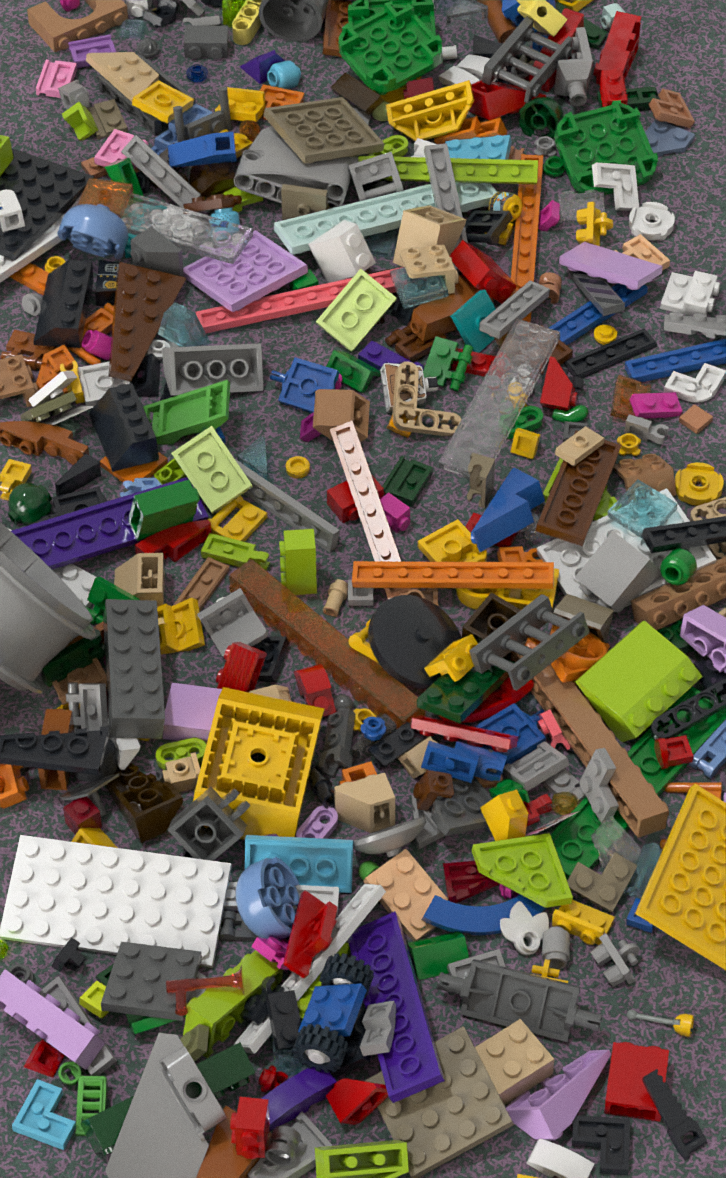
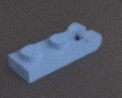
(713, 748)

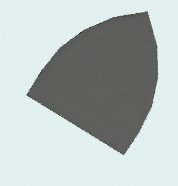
(90, 790)

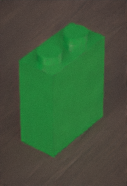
(163, 509)

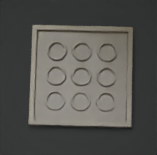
(323, 130)
(451, 1114)

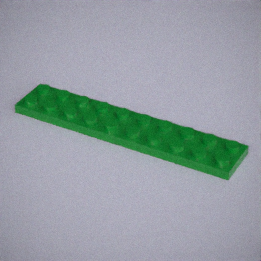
(573, 835)

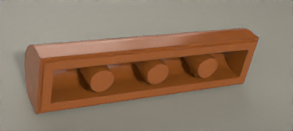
(497, 21)

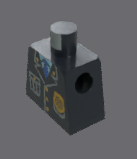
(106, 282)

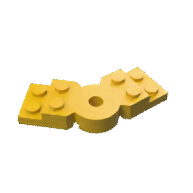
(455, 545)

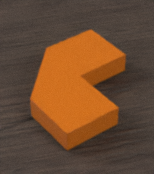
(51, 366)

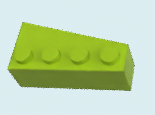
(222, 1006)

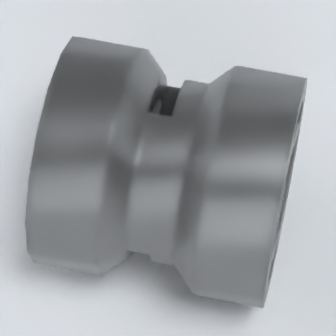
(283, 1144)

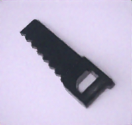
(673, 1115)

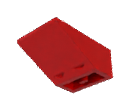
(497, 99)

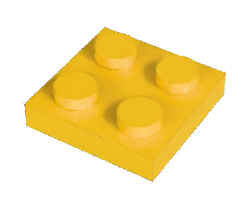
(160, 99)

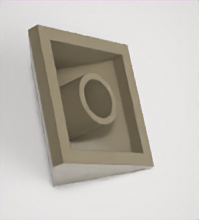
(596, 616)

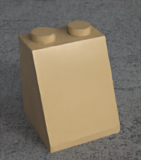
(427, 227)

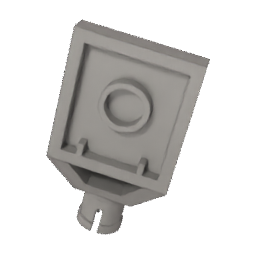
(575, 74)

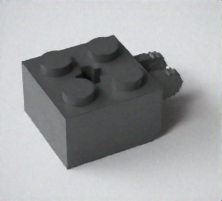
(223, 823)

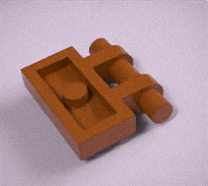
(22, 343)

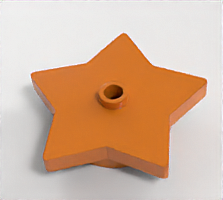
(578, 658)

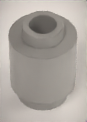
(556, 947)

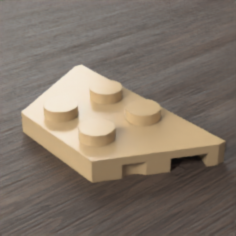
(124, 71)

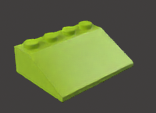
(637, 681)

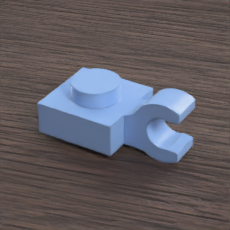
(139, 485)

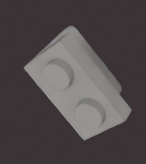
(232, 621)

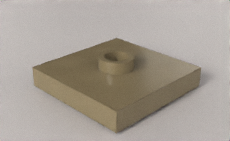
(302, 201)

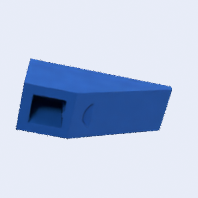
(203, 150)

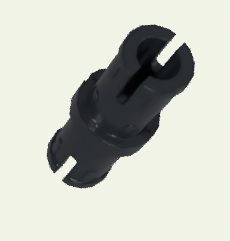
(322, 786)

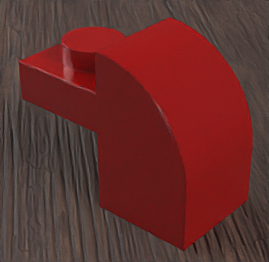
(315, 687)

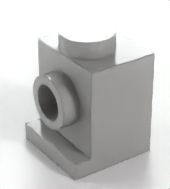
(73, 93)

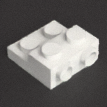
(690, 294)

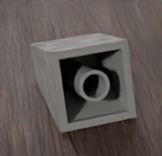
(617, 573)

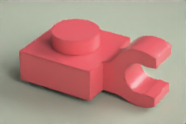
(550, 726)

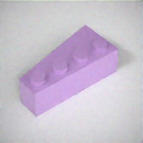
(706, 634)
(48, 1021)

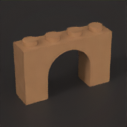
(59, 31)

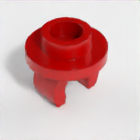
(269, 1078)

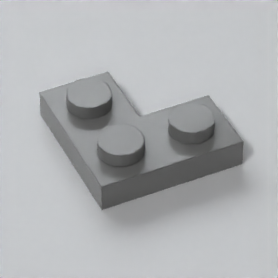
(595, 784)

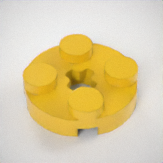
(698, 472)

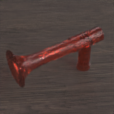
(181, 986)

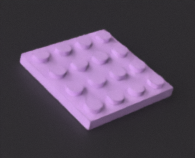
(254, 274)

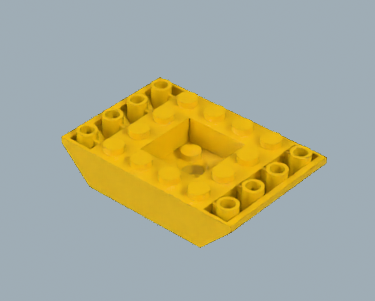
(275, 787)

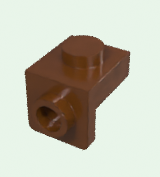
(431, 786)

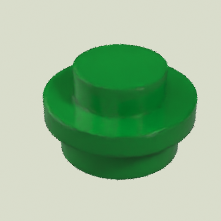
(553, 166)

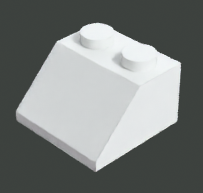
(341, 252)

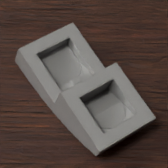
(380, 1028)

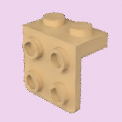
(430, 262)

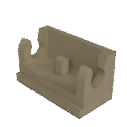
(481, 478)

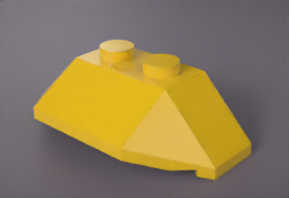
(432, 112)

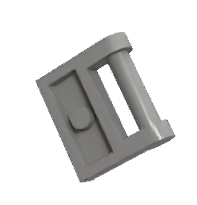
(373, 170)
(536, 766)

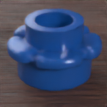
(373, 733)

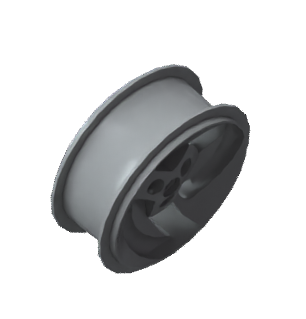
(35, 614)

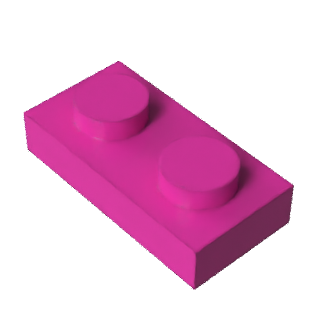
(656, 405)

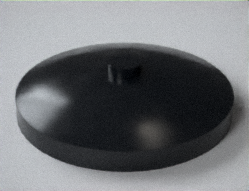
(408, 636)

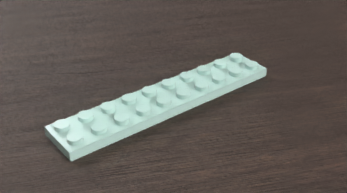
(374, 214)

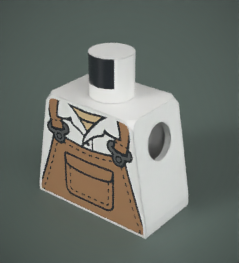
(388, 379)

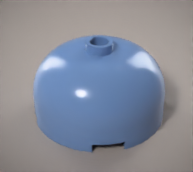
(94, 230)
(266, 898)

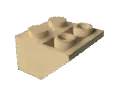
(143, 577)
(366, 803)

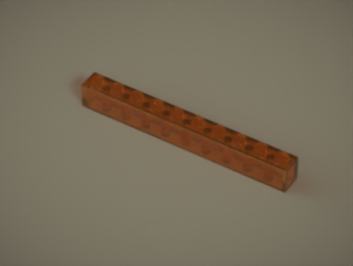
(324, 644)

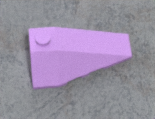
(556, 1105)

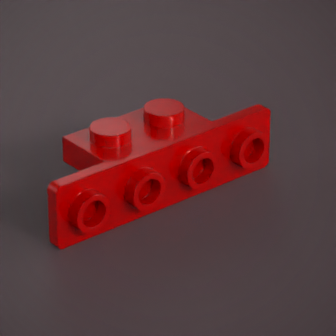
(309, 933)

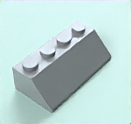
(205, 365)

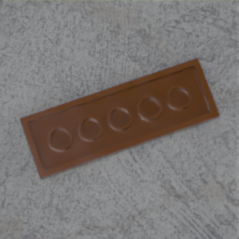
(577, 495)

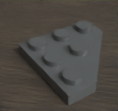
(463, 810)

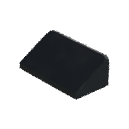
(147, 377)

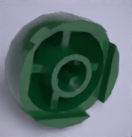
(539, 114)

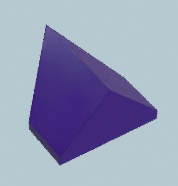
(260, 65)

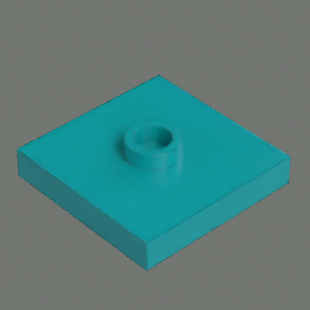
(468, 320)

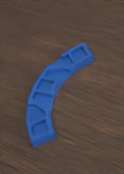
(474, 919)

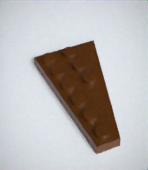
(139, 307)

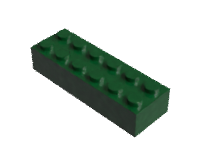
(220, 1071)

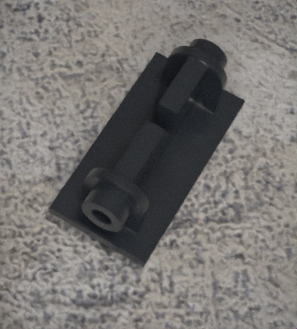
(395, 745)

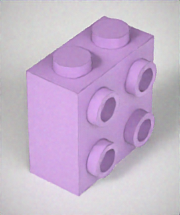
(189, 712)

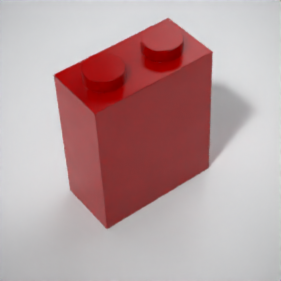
(482, 271)
(625, 1088)

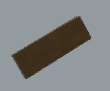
(357, 93)

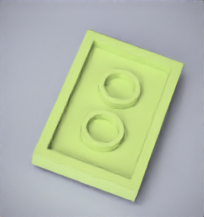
(356, 310)
(212, 469)

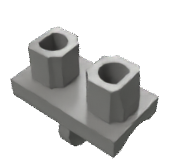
(619, 972)

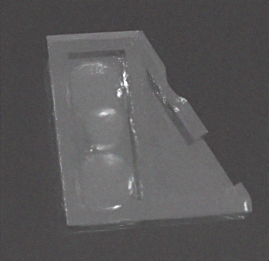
(613, 838)

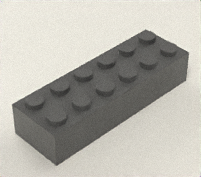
(133, 669)

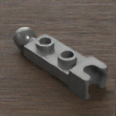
(338, 737)

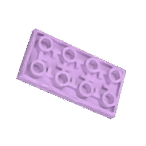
(610, 265)

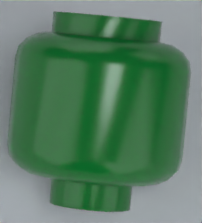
(678, 567)

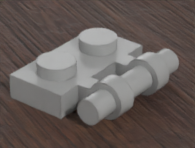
(93, 705)

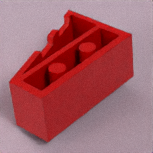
(620, 45)

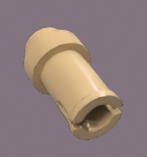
(337, 593)

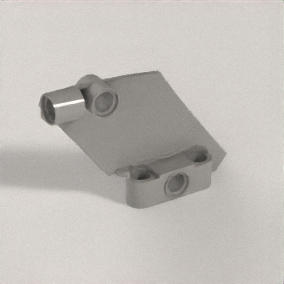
(163, 1124)

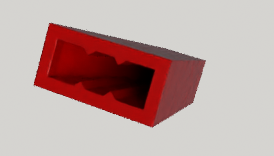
(574, 21)

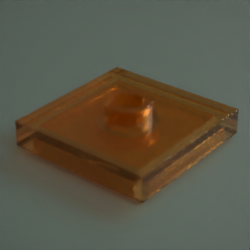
(107, 193)

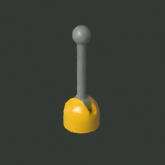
(682, 1023)

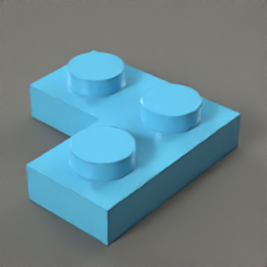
(38, 1118)

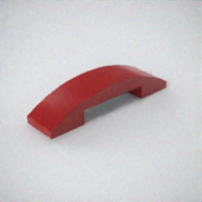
(497, 701)

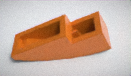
(473, 128)

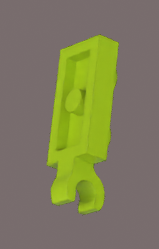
(233, 551)

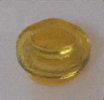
(564, 803)

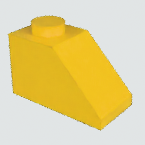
(506, 816)

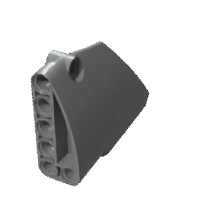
(275, 162)

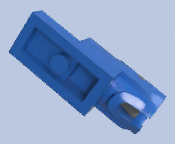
(464, 761)

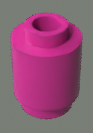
(97, 344)

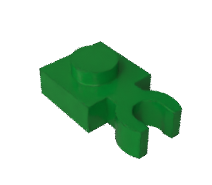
(509, 785)

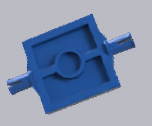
(302, 382)
(516, 723)

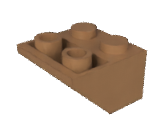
(339, 407)

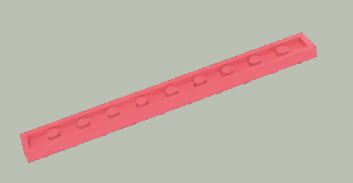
(282, 304)

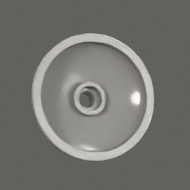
(391, 838)

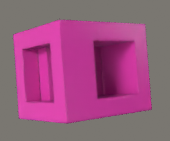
(396, 512)

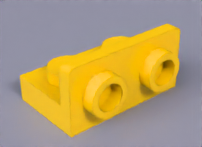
(245, 104)
(454, 659)
(583, 921)

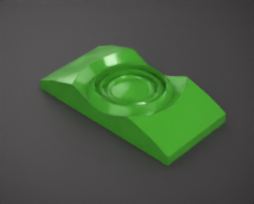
(189, 412)

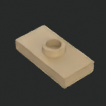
(579, 446)

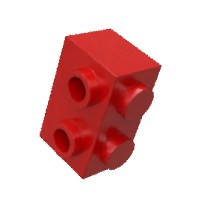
(251, 1127)

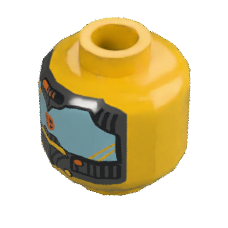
(506, 202)

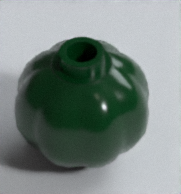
(28, 503)

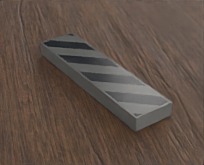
(598, 293)

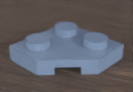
(668, 138)

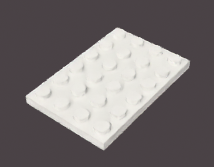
(572, 558)

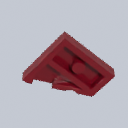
(464, 880)

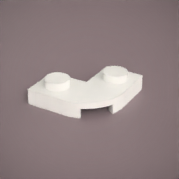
(699, 389)

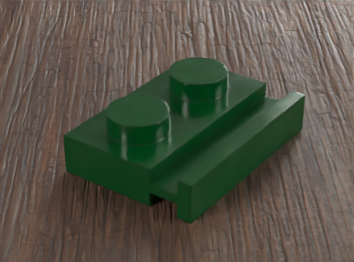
(407, 480)

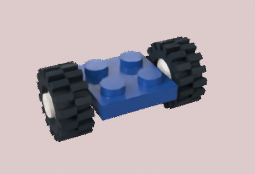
(332, 1013)

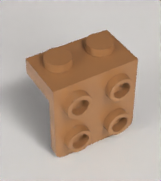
(16, 378)
(650, 470)

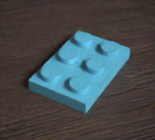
(481, 148)

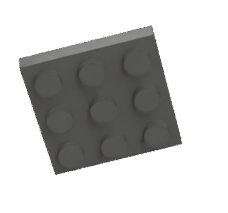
(140, 979)

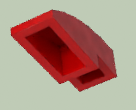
(176, 540)

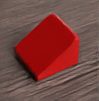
(44, 1059)

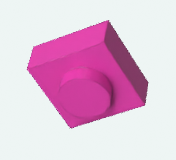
(549, 216)

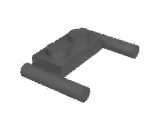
(206, 125)

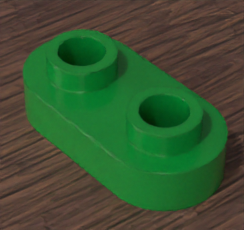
(522, 422)

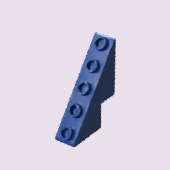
(508, 509)

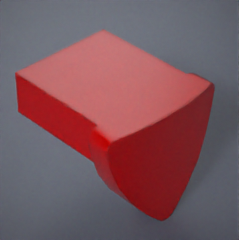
(673, 751)

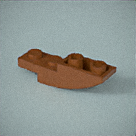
(36, 437)

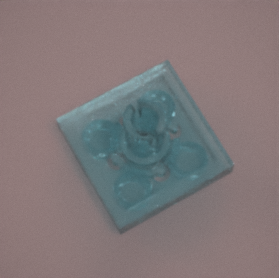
(417, 290)
(645, 503)

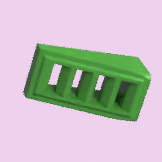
(90, 1088)

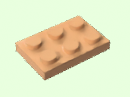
(407, 892)

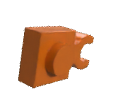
(517, 554)

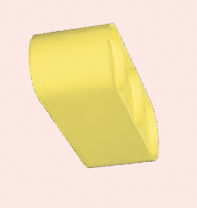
(246, 22)

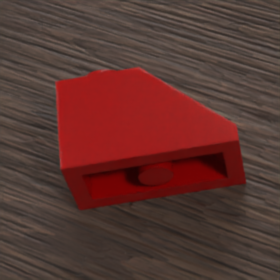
(557, 388)
(355, 1099)

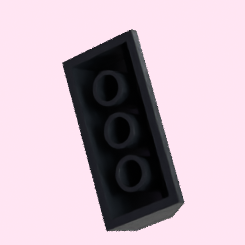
(65, 305)
(124, 428)

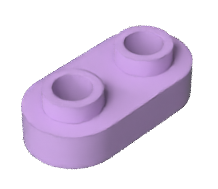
(314, 828)

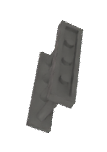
(514, 45)
(148, 121)
(518, 629)

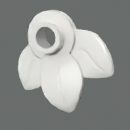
(523, 925)

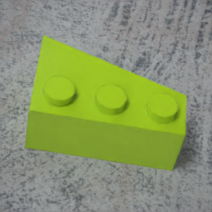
(298, 561)
(362, 1160)

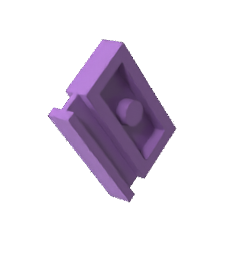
(81, 48)

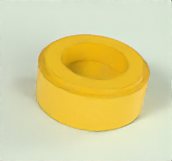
(297, 467)

